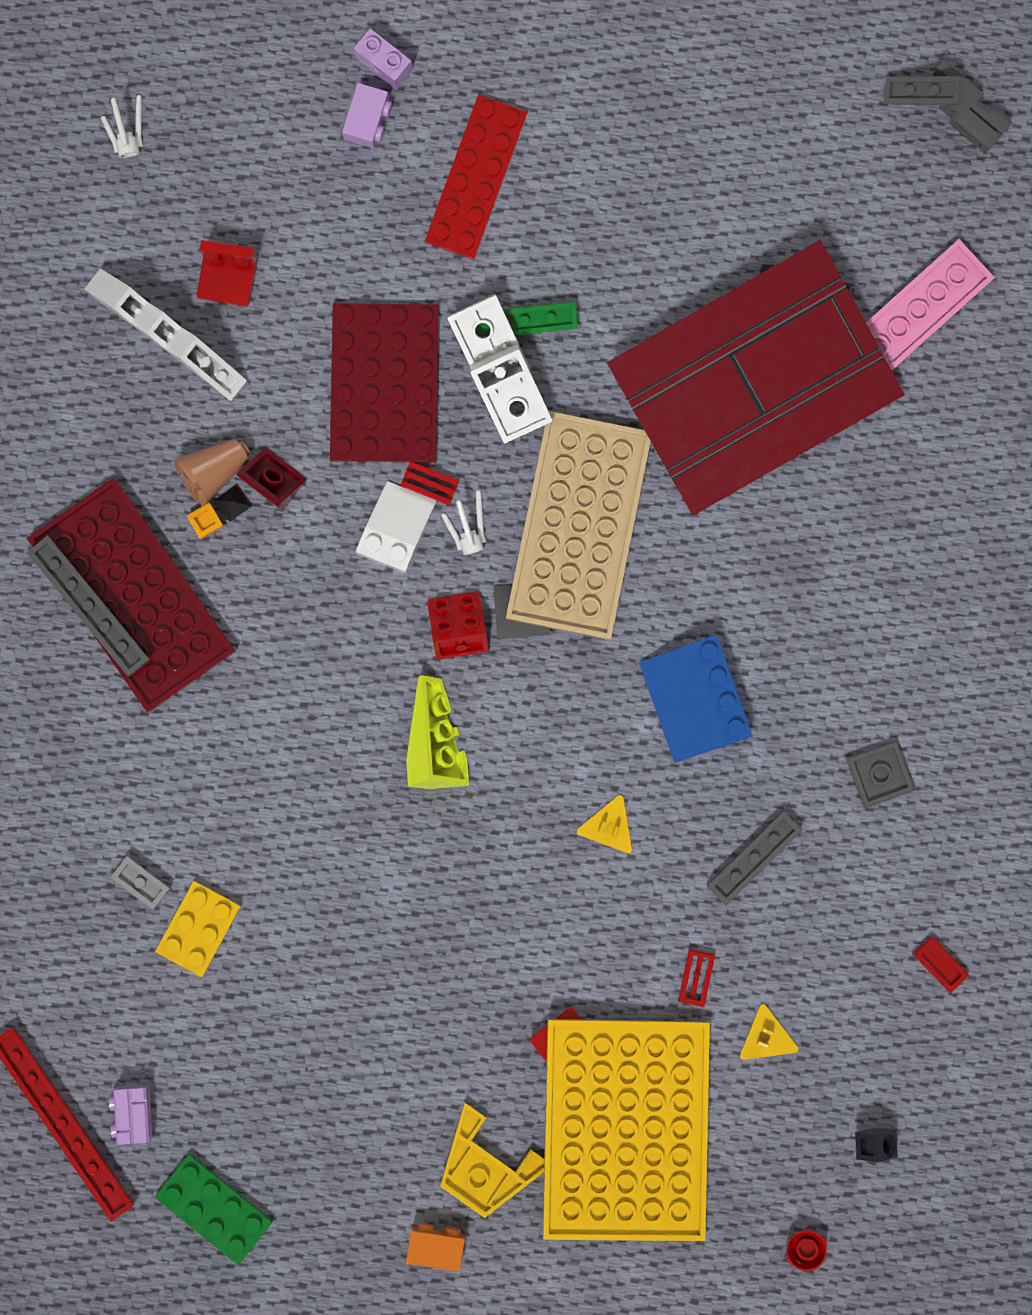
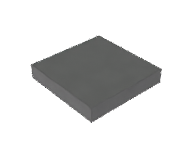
(880, 774)

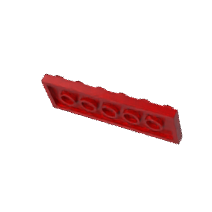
(476, 177)

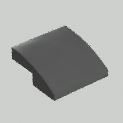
(510, 628)

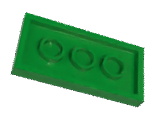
(213, 1209)

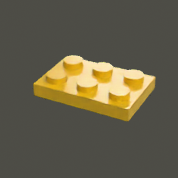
(198, 928)

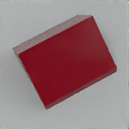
(272, 478)

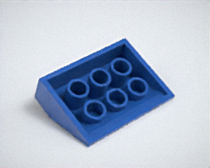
(695, 699)

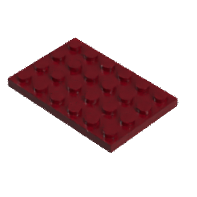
(384, 383)

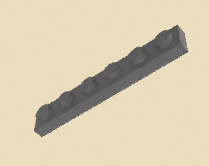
(88, 606)

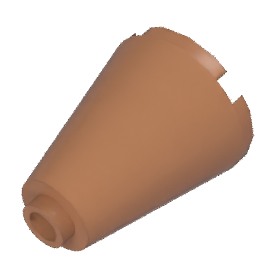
(211, 468)

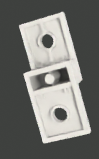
(499, 368)

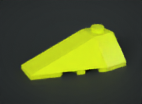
(432, 749)

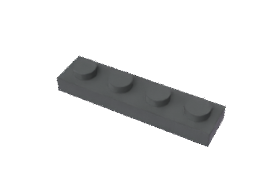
(754, 858)

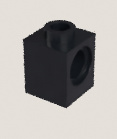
(876, 1144)

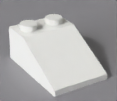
(396, 527)

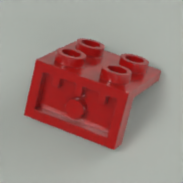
(226, 273)
(457, 625)

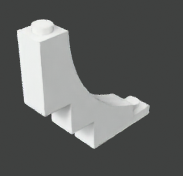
(165, 333)

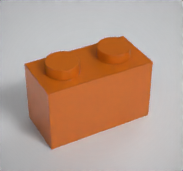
(435, 1247)

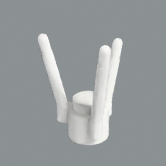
(126, 144)
(469, 541)

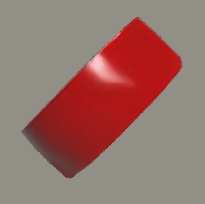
(806, 1250)

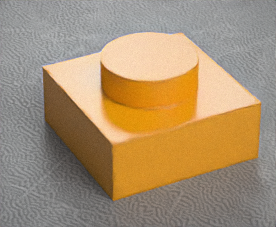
(205, 521)

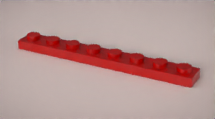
(63, 1125)

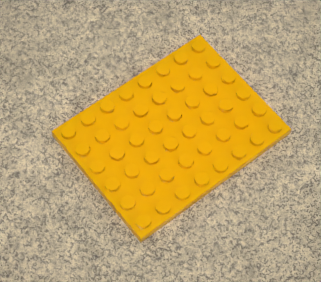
(626, 1130)

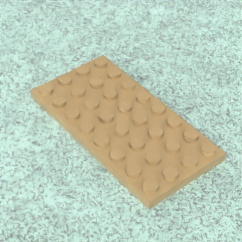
(579, 526)

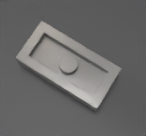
(140, 882)

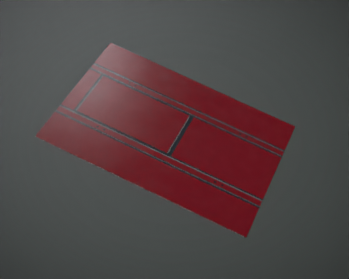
(756, 378)

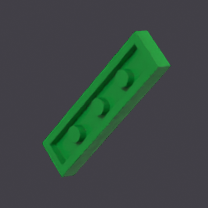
(537, 319)

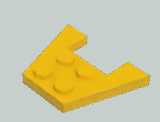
(478, 1176)

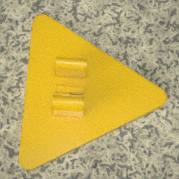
(609, 826)
(767, 1037)

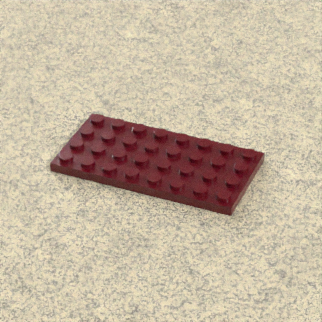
(142, 589)

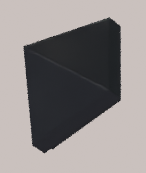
(233, 503)

